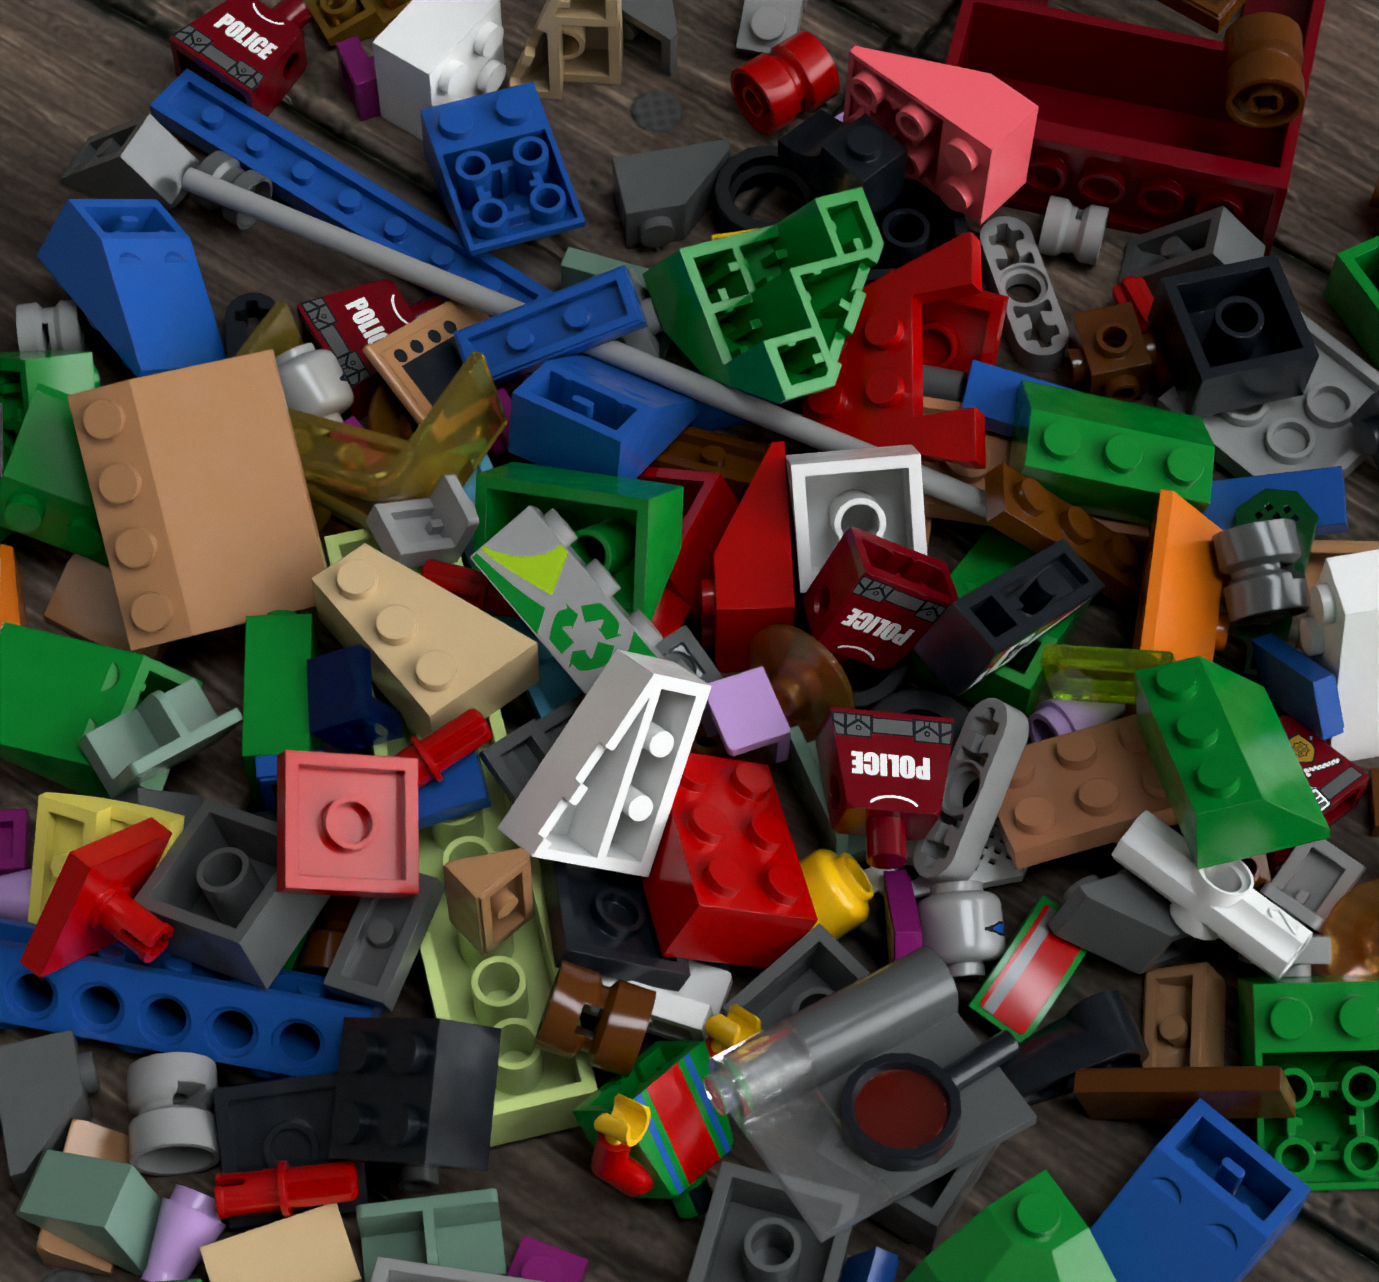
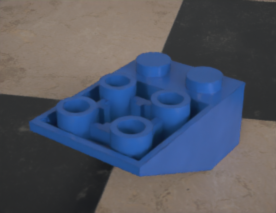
(499, 169)
(134, 282)
(595, 417)
(1199, 1206)

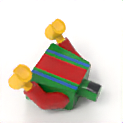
(658, 1126)

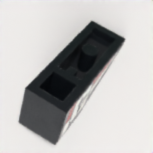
(1006, 617)

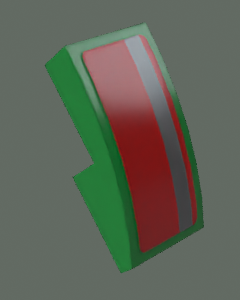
(1027, 974)

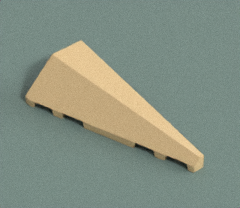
(572, 44)

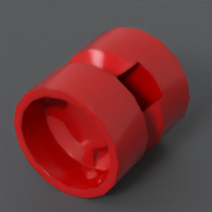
(787, 81)

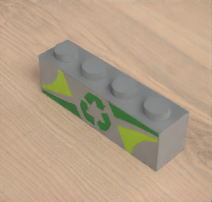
(562, 597)

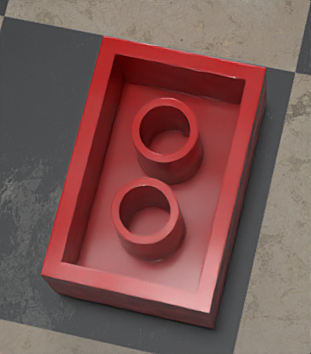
(727, 869)

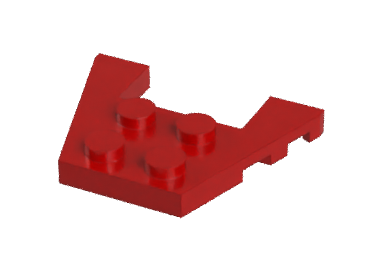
(882, 362)

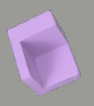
(747, 715)

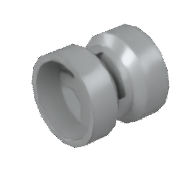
(1073, 230)
(61, 324)

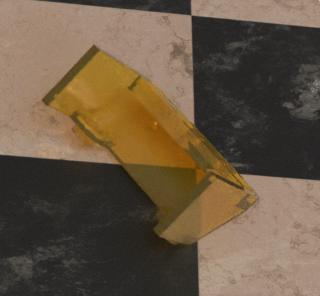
(379, 465)

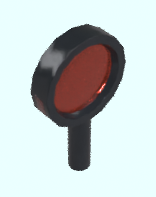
(907, 1109)

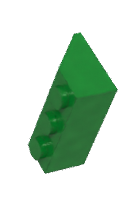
(1110, 452)
(47, 483)
(618, 520)
(1224, 762)

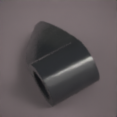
(1091, 1035)

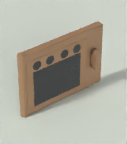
(424, 357)

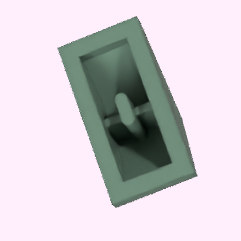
(94, 1206)

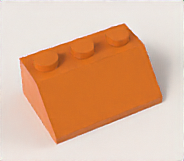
(1180, 586)

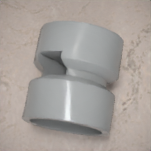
(173, 1112)

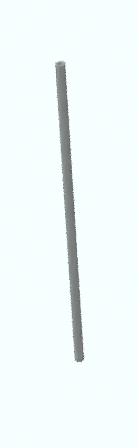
(613, 352)

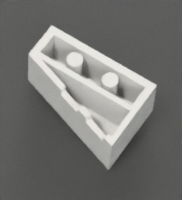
(1344, 639)
(613, 769)

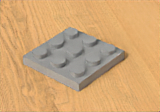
(1298, 430)

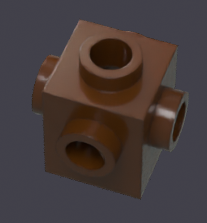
(1110, 353)

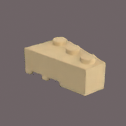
(425, 644)

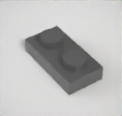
(382, 945)

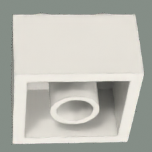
(437, 56)
(856, 488)

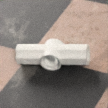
(1213, 899)

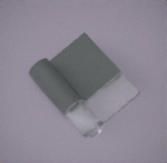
(791, 1079)

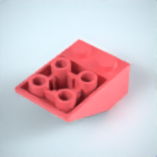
(960, 125)

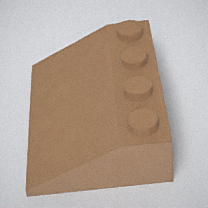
(199, 497)

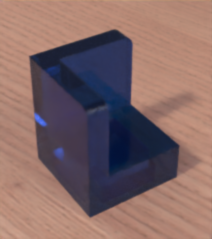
(343, 703)

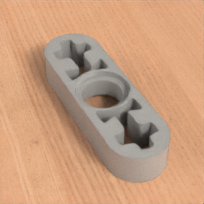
(1027, 270)
(977, 819)

